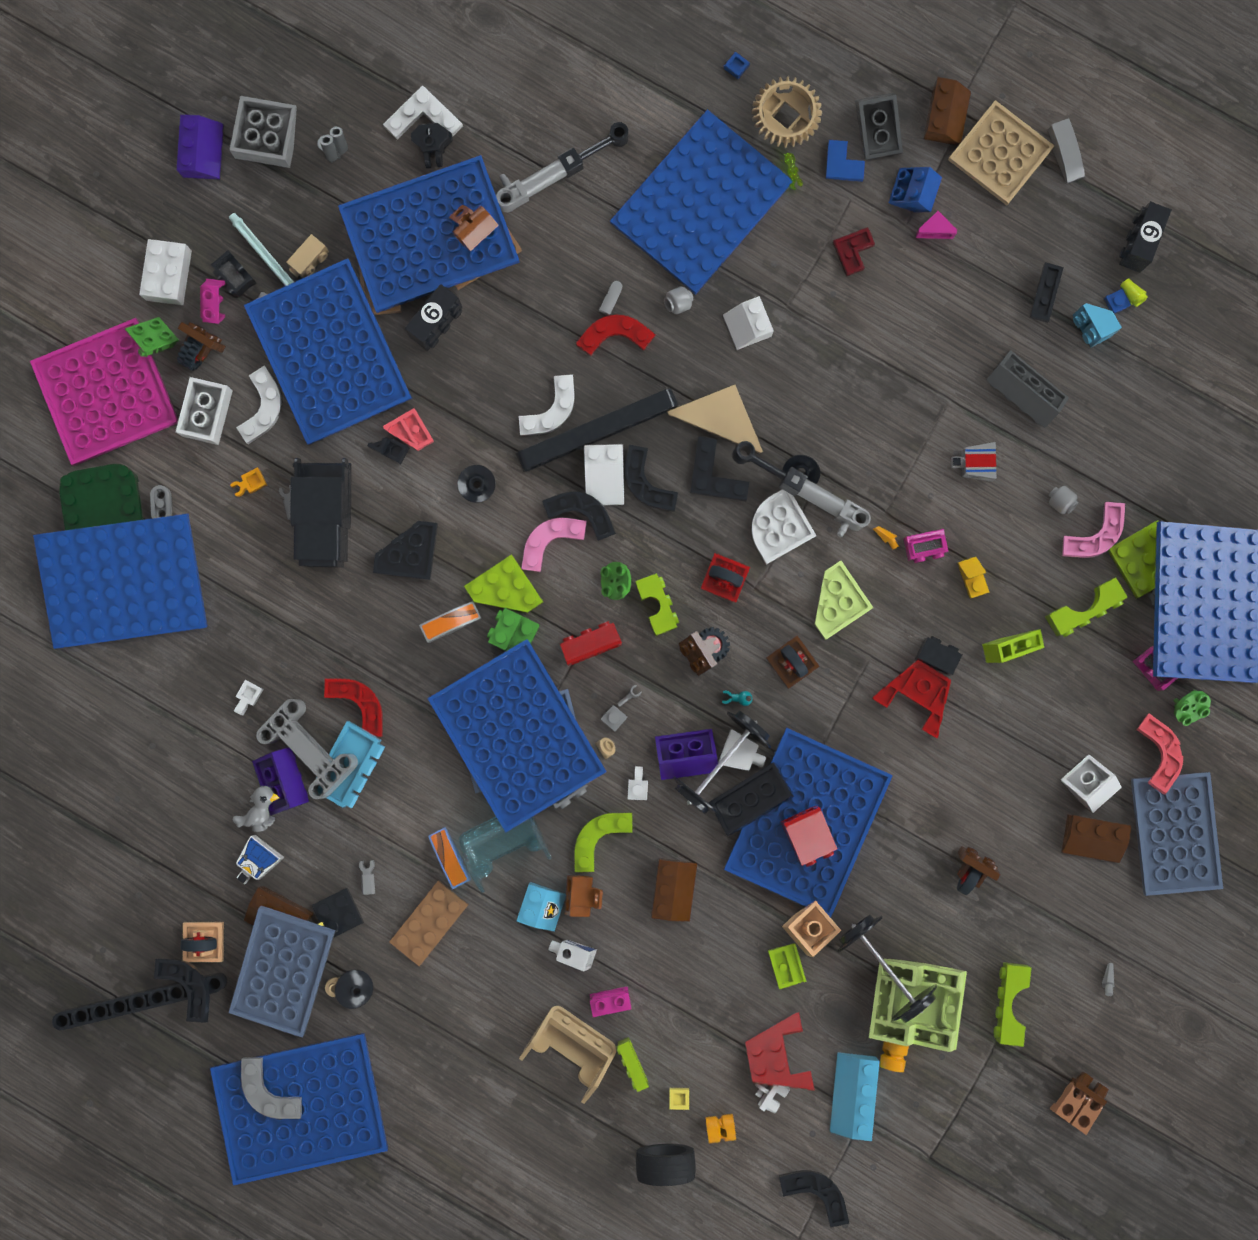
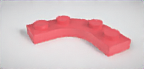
(1170, 752)

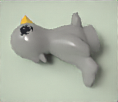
(258, 815)

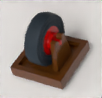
(792, 662)
(974, 870)

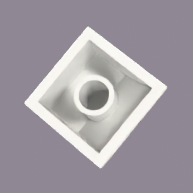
(748, 323)
(1091, 783)

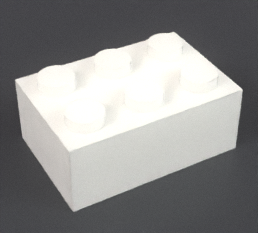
(165, 272)
(204, 411)

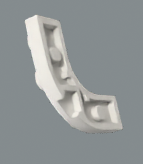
(269, 409)
(556, 415)

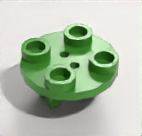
(615, 580)
(1192, 707)

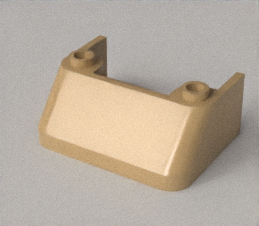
(577, 1043)

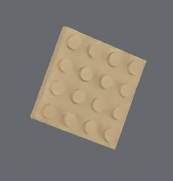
(1001, 152)

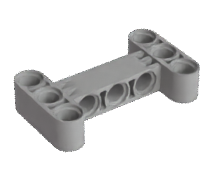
(306, 748)

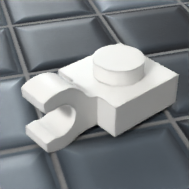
(248, 694)
(638, 788)

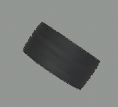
(665, 1164)

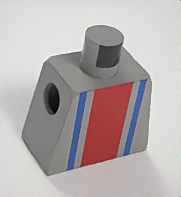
(977, 462)

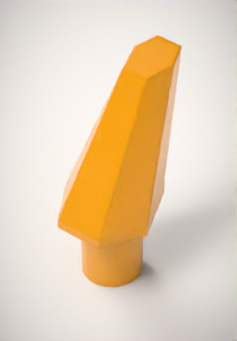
(887, 536)

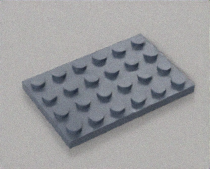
(1177, 835)
(281, 971)

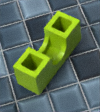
(653, 588)

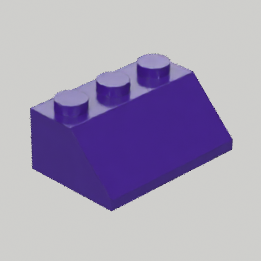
(199, 147)
(686, 754)
(282, 775)

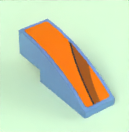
(449, 858)

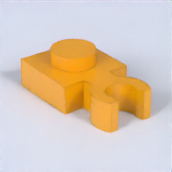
(251, 481)

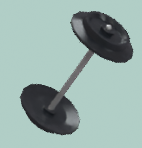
(750, 727)
(916, 1004)

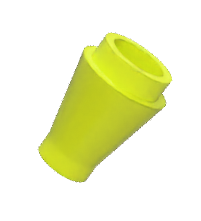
(1134, 293)

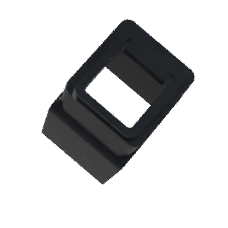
(321, 512)

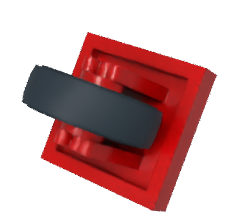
(725, 578)

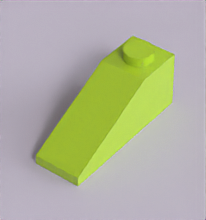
(1013, 646)

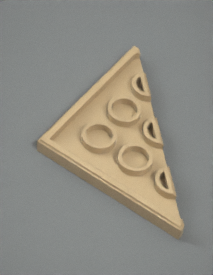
(721, 415)

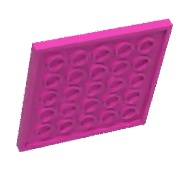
(103, 393)

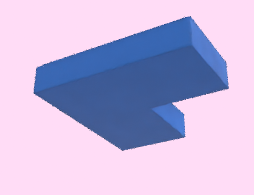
(840, 168)

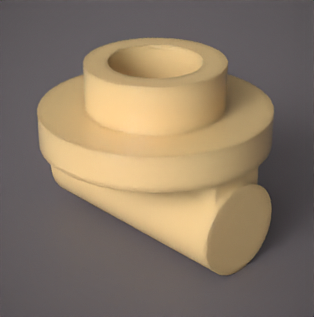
(606, 747)
(330, 986)

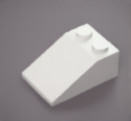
(604, 473)

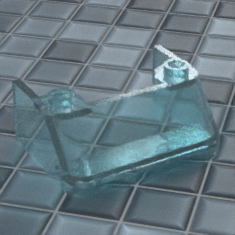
(490, 842)

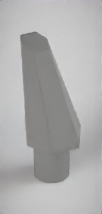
(1108, 980)

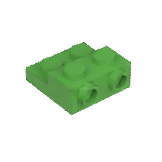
(511, 630)

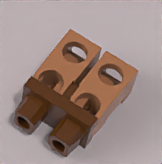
(1080, 1104)

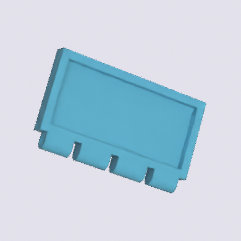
(364, 746)

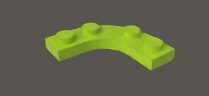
(593, 831)

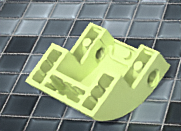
(937, 1024)

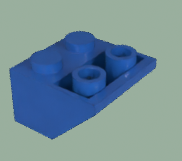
(915, 189)

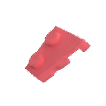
(410, 430)

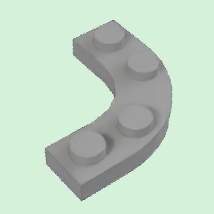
(261, 1098)

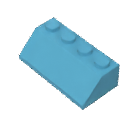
(854, 1096)

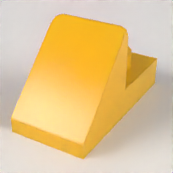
(973, 577)

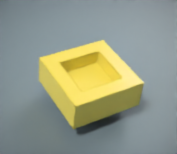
(679, 1098)

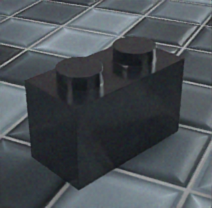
(939, 656)

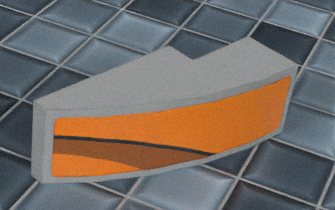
(450, 622)

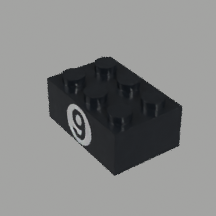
(1144, 236)
(434, 317)

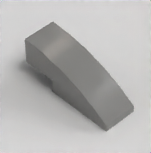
(1067, 150)

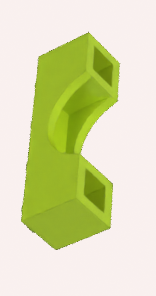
(1106, 596)
(1014, 979)

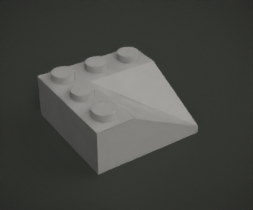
(264, 132)

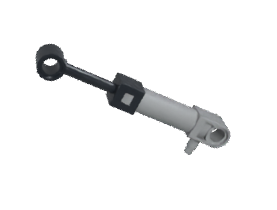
(566, 165)
(798, 484)

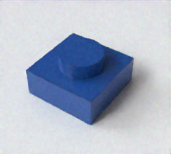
(1117, 301)

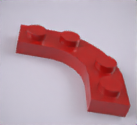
(615, 325)
(362, 695)

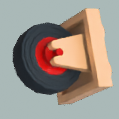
(203, 942)

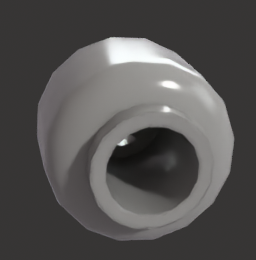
(678, 300)
(1063, 500)

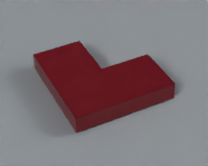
(848, 248)

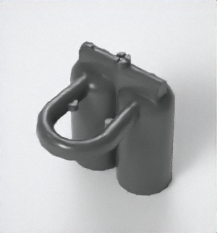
(333, 144)

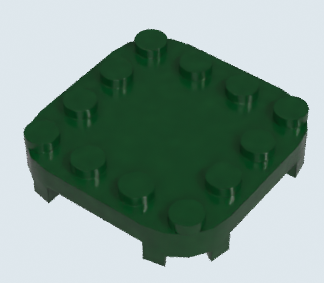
(100, 496)

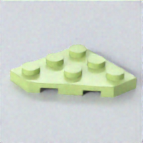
(839, 601)

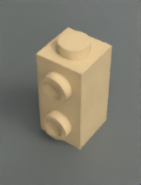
(307, 257)

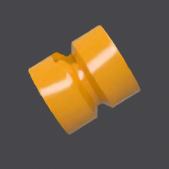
(893, 1057)
(714, 1132)

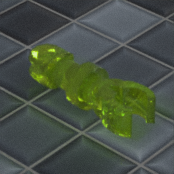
(792, 170)

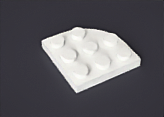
(779, 526)

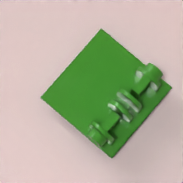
(152, 336)

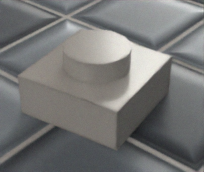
(614, 718)

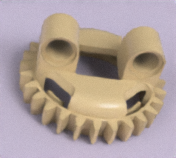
(798, 99)

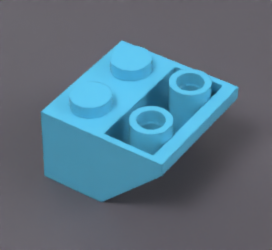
(1096, 323)

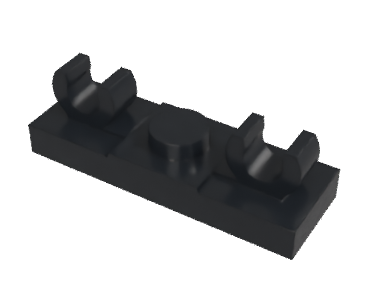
(1046, 292)

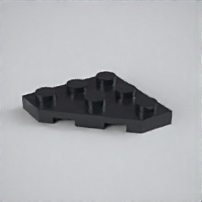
(409, 553)

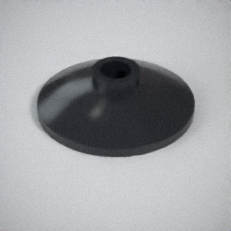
(811, 467)
(474, 474)
(347, 983)

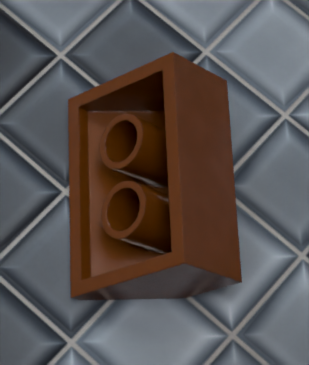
(947, 112)
(1095, 838)
(674, 890)
(272, 900)

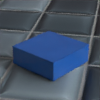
(736, 65)

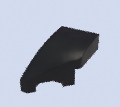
(391, 449)

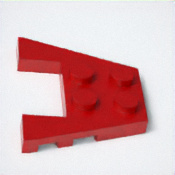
(923, 687)
(769, 1057)

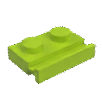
(787, 965)

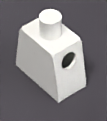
(744, 755)

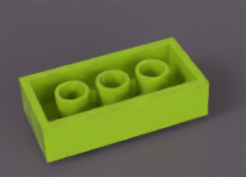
(633, 1065)

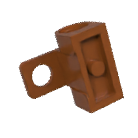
(472, 226)
(581, 896)

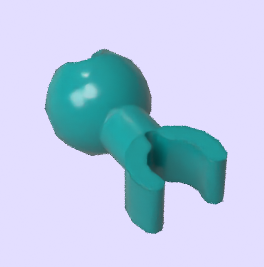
(741, 698)

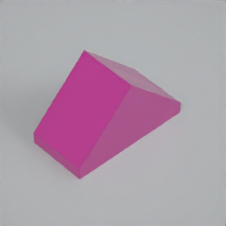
(937, 228)

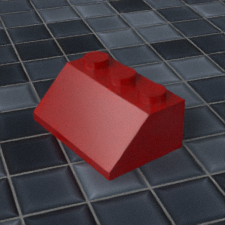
(590, 643)

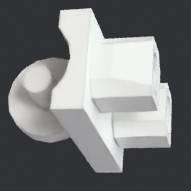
(767, 1101)

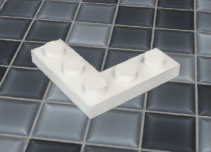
(418, 104)

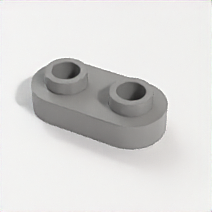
(159, 505)

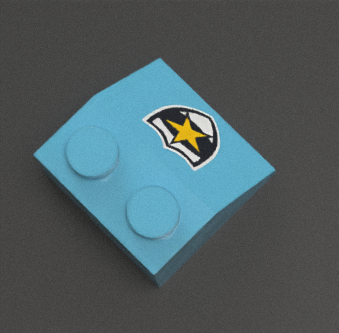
(541, 907)

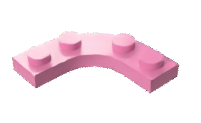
(545, 534)
(1101, 542)

